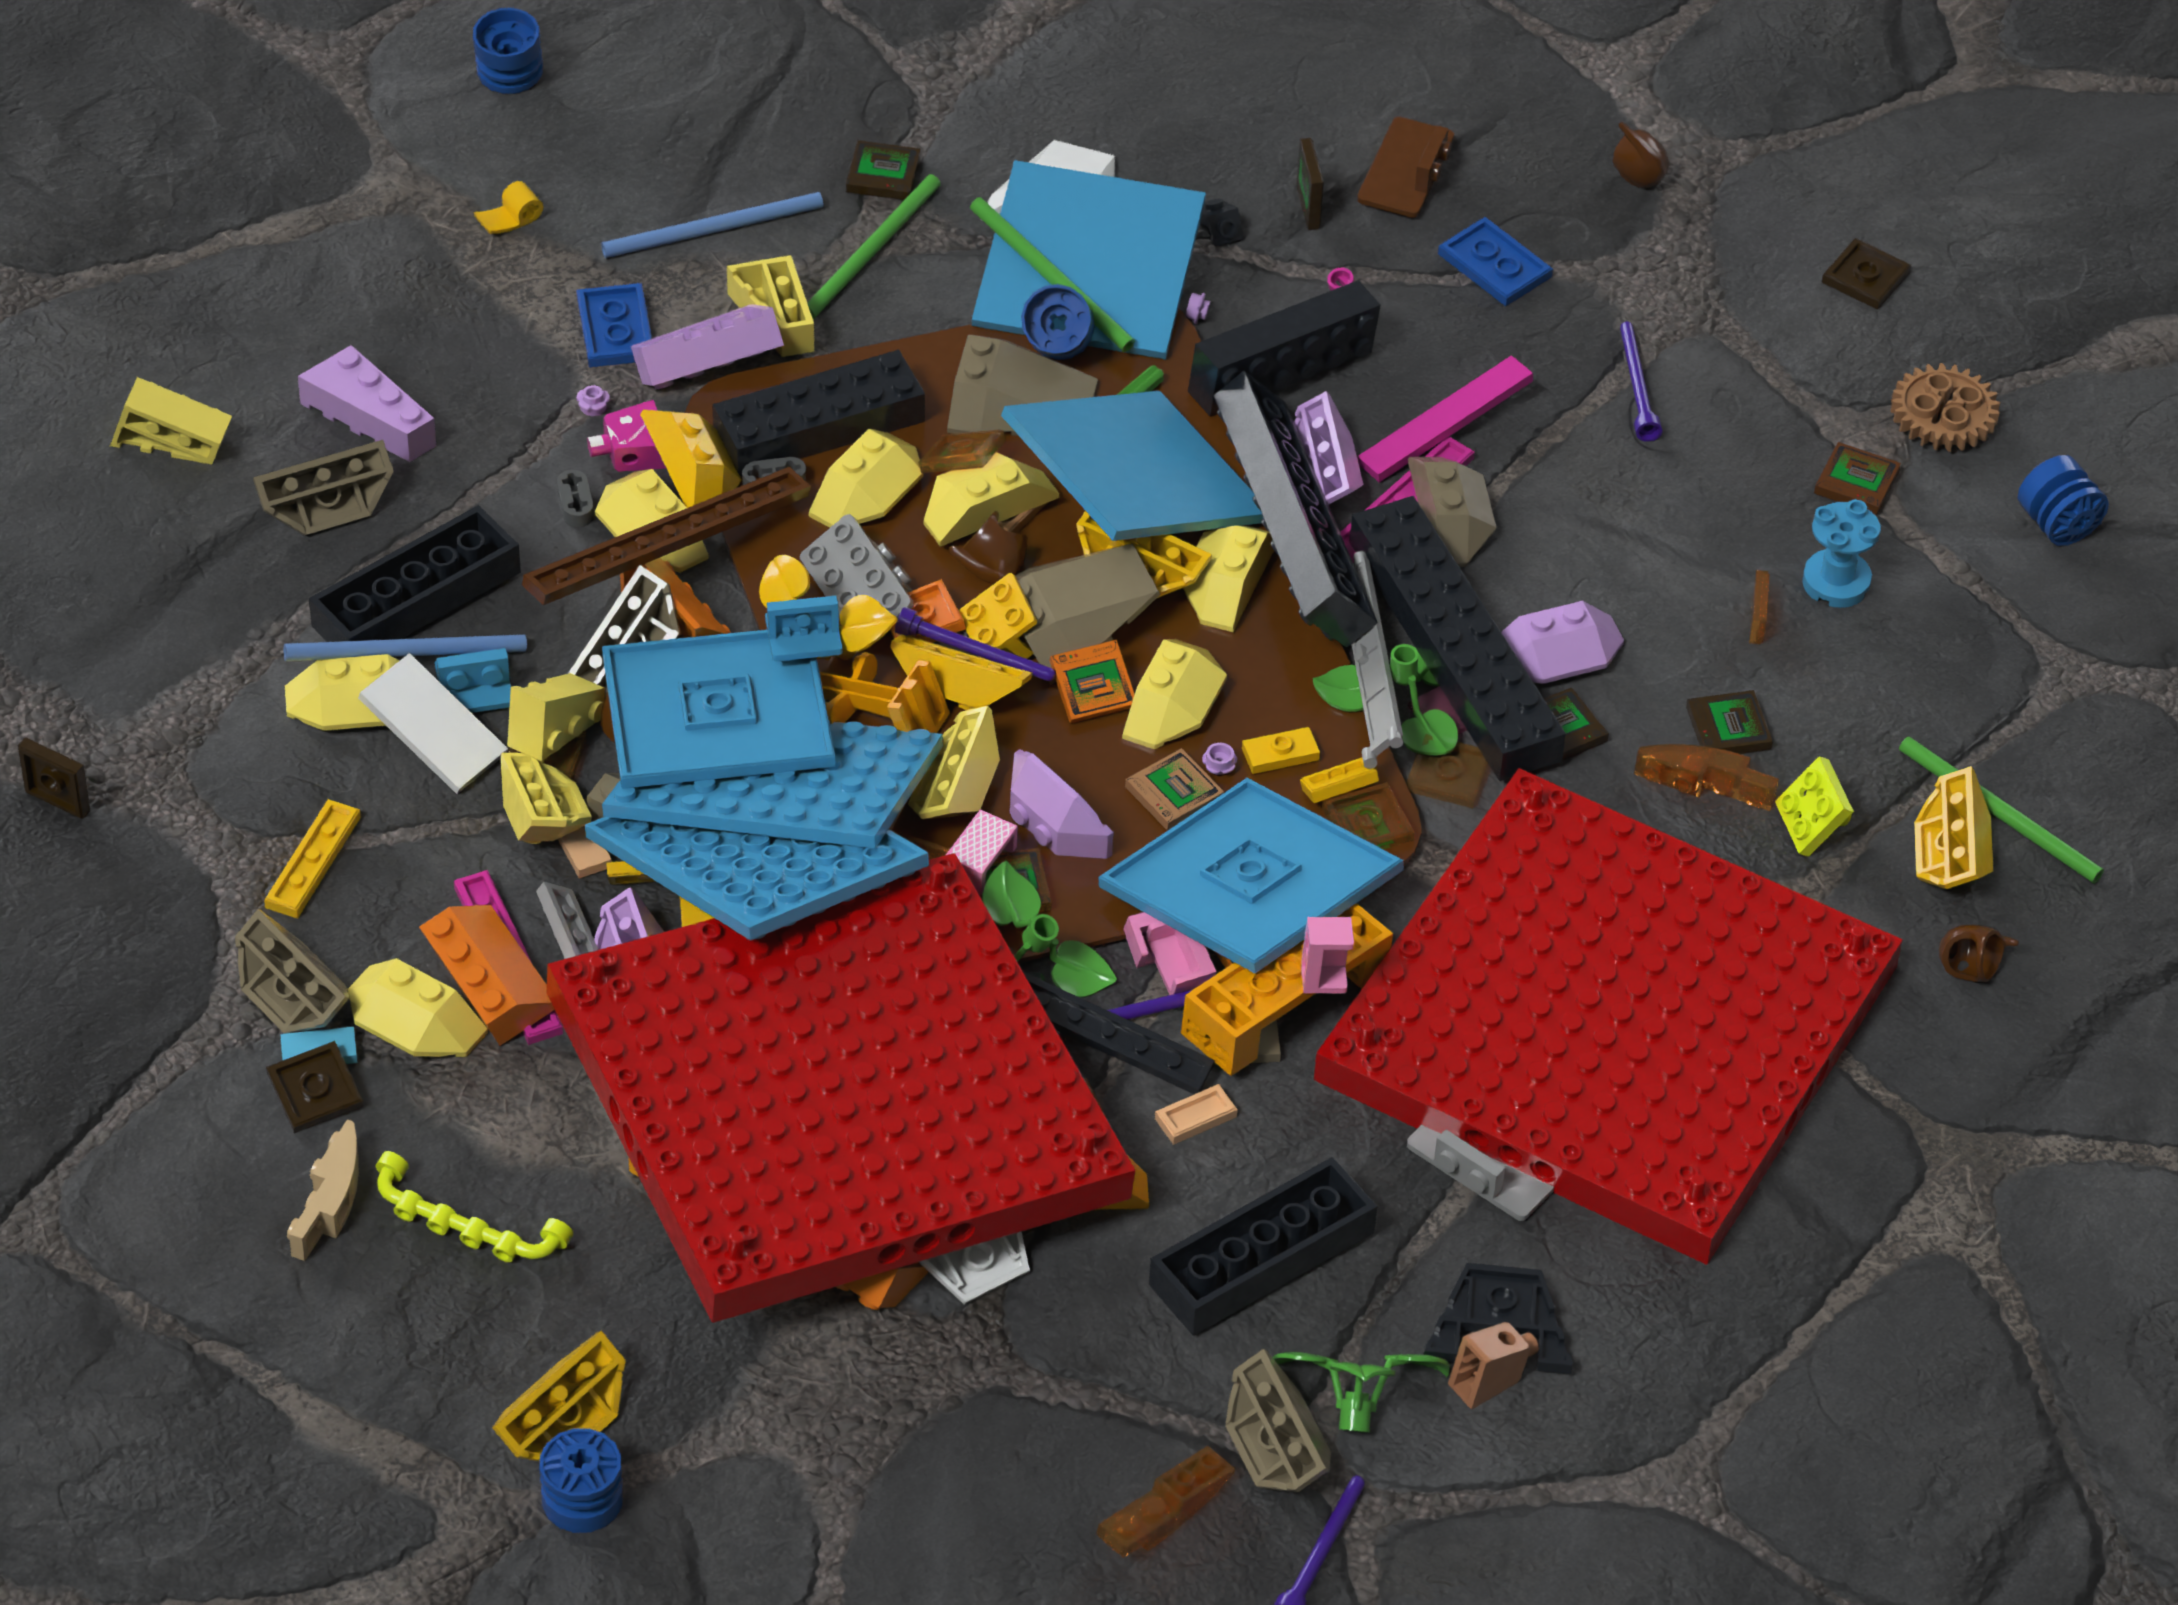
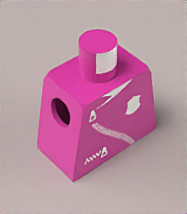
(627, 440)

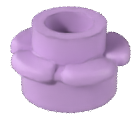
(1197, 307)
(593, 400)
(1219, 759)

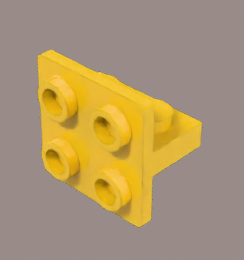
(1001, 617)

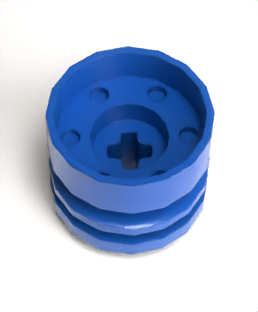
(508, 50)
(1060, 303)
(2063, 500)
(581, 1480)

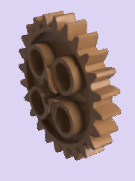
(1963, 419)

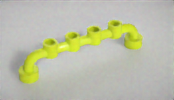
(474, 1230)

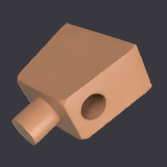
(1490, 1362)

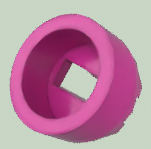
(1342, 275)

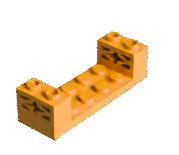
(1236, 1004)

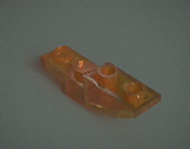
(1700, 767)
(1168, 1505)

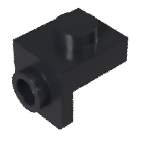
(1222, 221)

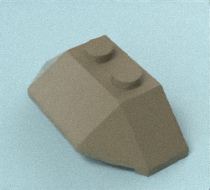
(327, 489)
(1454, 504)
(639, 615)
(286, 977)
(1274, 1427)

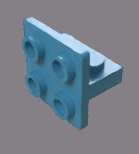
(803, 628)
(477, 679)

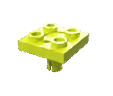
(1822, 807)

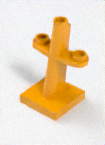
(911, 707)

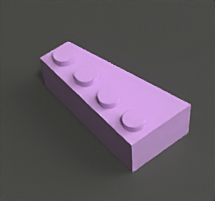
(707, 345)
(369, 402)

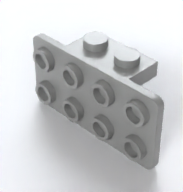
(852, 564)
(1491, 1179)

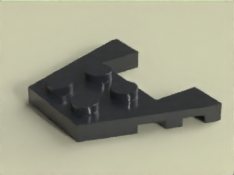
(1497, 1295)

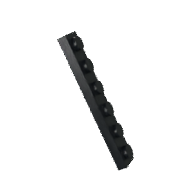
(1122, 1038)

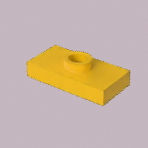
(1280, 750)
(1338, 780)

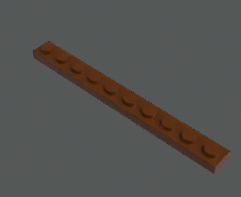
(665, 536)

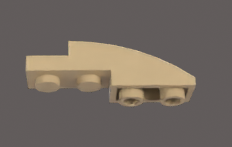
(333, 1194)

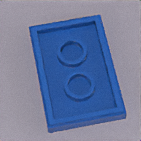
(1495, 261)
(613, 322)

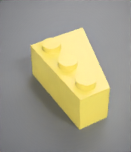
(775, 285)
(170, 423)
(552, 713)

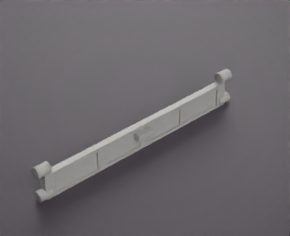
(1375, 677)

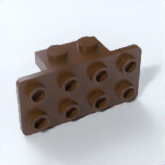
(1406, 166)

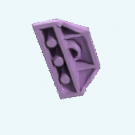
(1328, 447)
(1564, 641)
(1055, 811)
(625, 920)

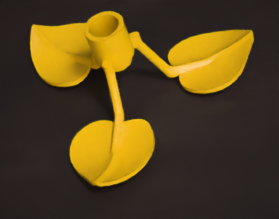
(862, 617)

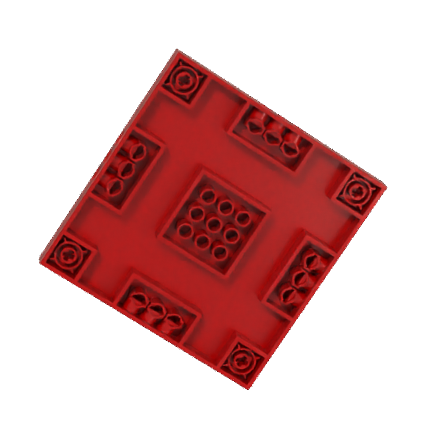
(1610, 1013)
(837, 1090)

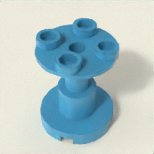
(1838, 571)

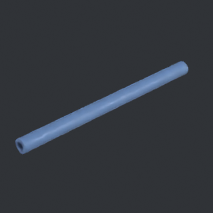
(712, 225)
(402, 647)

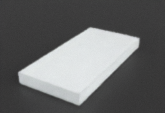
(433, 723)

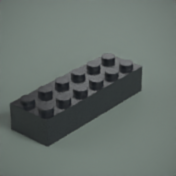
(1287, 344)
(820, 411)
(418, 581)
(1262, 1245)

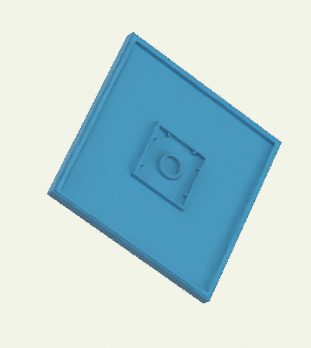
(1109, 236)
(1135, 464)
(713, 710)
(1250, 874)

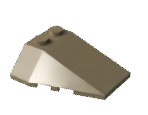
(1005, 374)
(1084, 599)

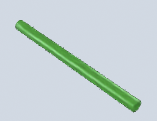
(873, 245)
(1048, 270)
(2009, 815)

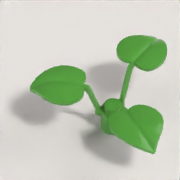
(1342, 691)
(1014, 899)
(1356, 1408)

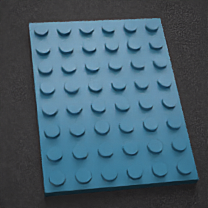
(827, 805)
(753, 878)

